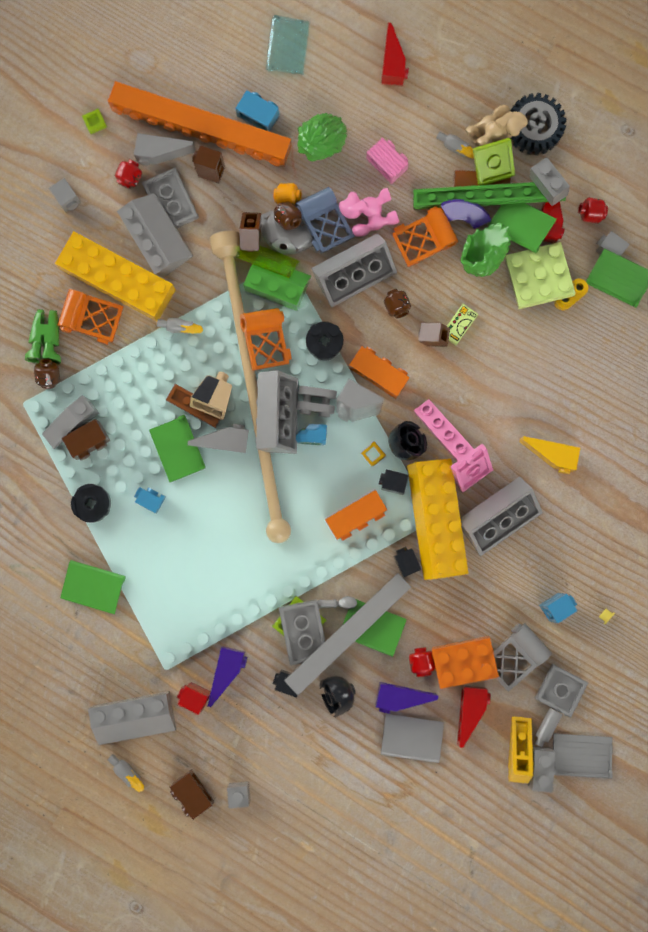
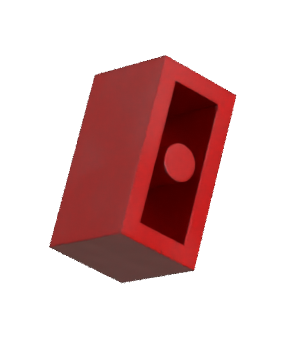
(193, 697)

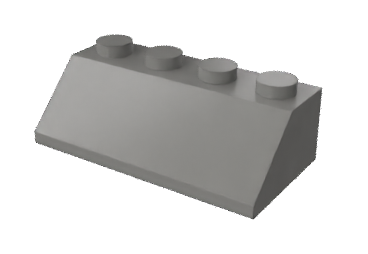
(155, 234)
(354, 269)
(357, 402)
(277, 412)
(500, 516)
(132, 718)

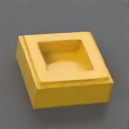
(382, 454)

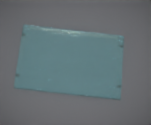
(287, 45)

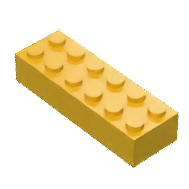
(115, 276)
(437, 519)

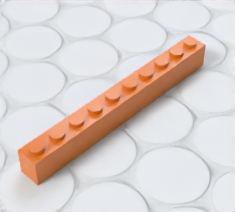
(199, 124)

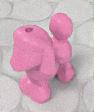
(372, 208)

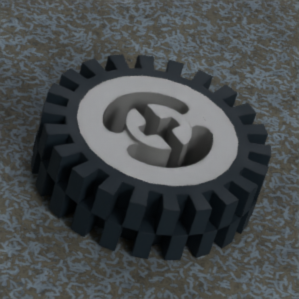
(541, 111)

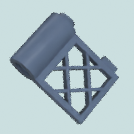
(317, 206)

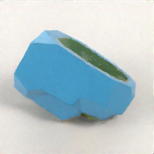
(312, 435)

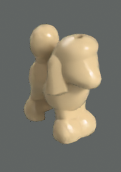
(498, 126)

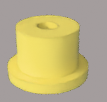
(606, 615)

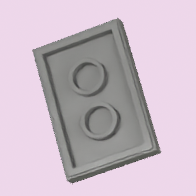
(172, 196)
(301, 630)

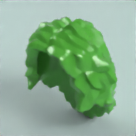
(321, 136)
(486, 250)

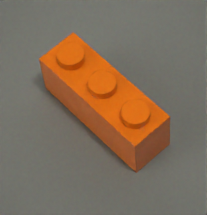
(379, 372)
(356, 515)

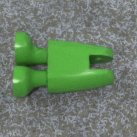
(44, 335)

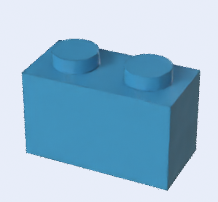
(257, 111)
(559, 607)

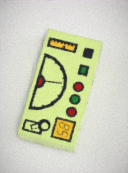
(460, 323)

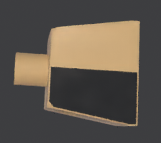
(212, 395)

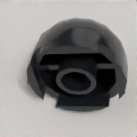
(407, 441)
(338, 695)

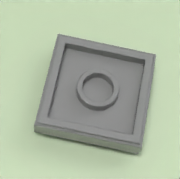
(561, 690)

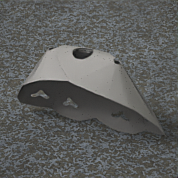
(297, 238)

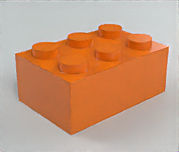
(464, 662)

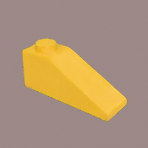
(554, 454)
(520, 750)

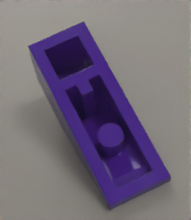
(228, 667)
(397, 698)

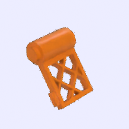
(439, 230)
(74, 314)
(260, 323)

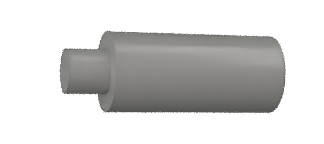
(547, 727)

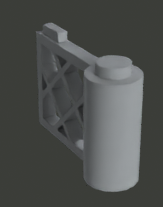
(529, 646)

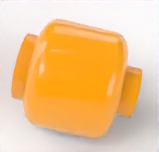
(287, 192)

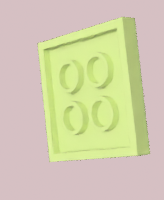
(540, 275)

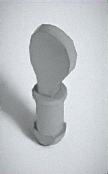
(346, 603)

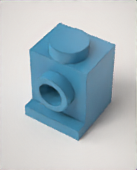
(149, 499)

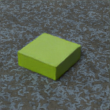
(94, 121)

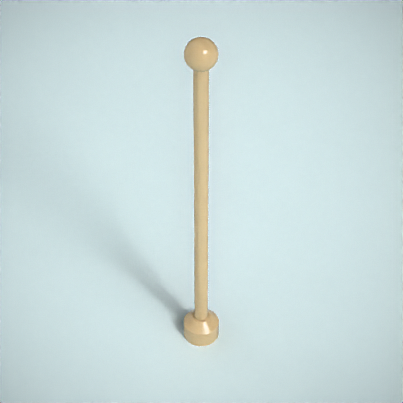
(225, 246)

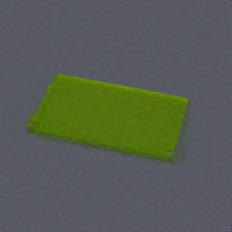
(270, 260)

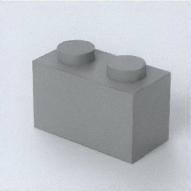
(549, 181)
(542, 769)

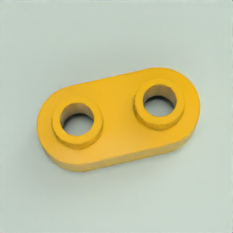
(561, 305)

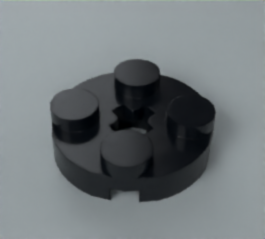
(332, 348)
(82, 496)

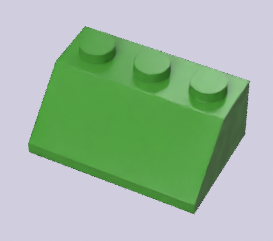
(276, 287)

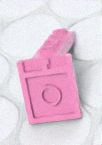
(471, 463)

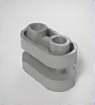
(323, 409)

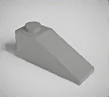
(157, 149)
(72, 418)
(227, 439)

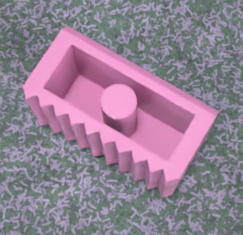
(387, 160)

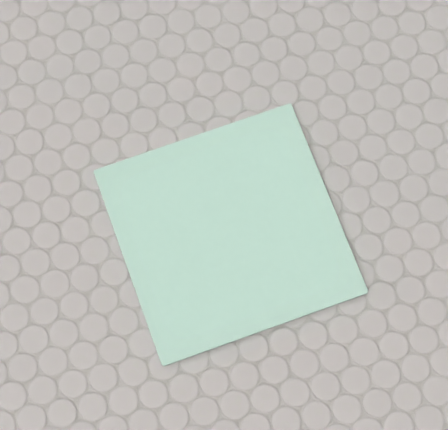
(206, 553)

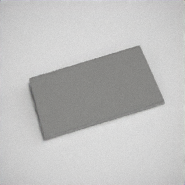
(412, 738)
(583, 755)

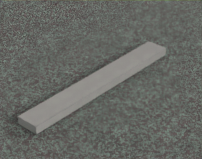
(347, 634)

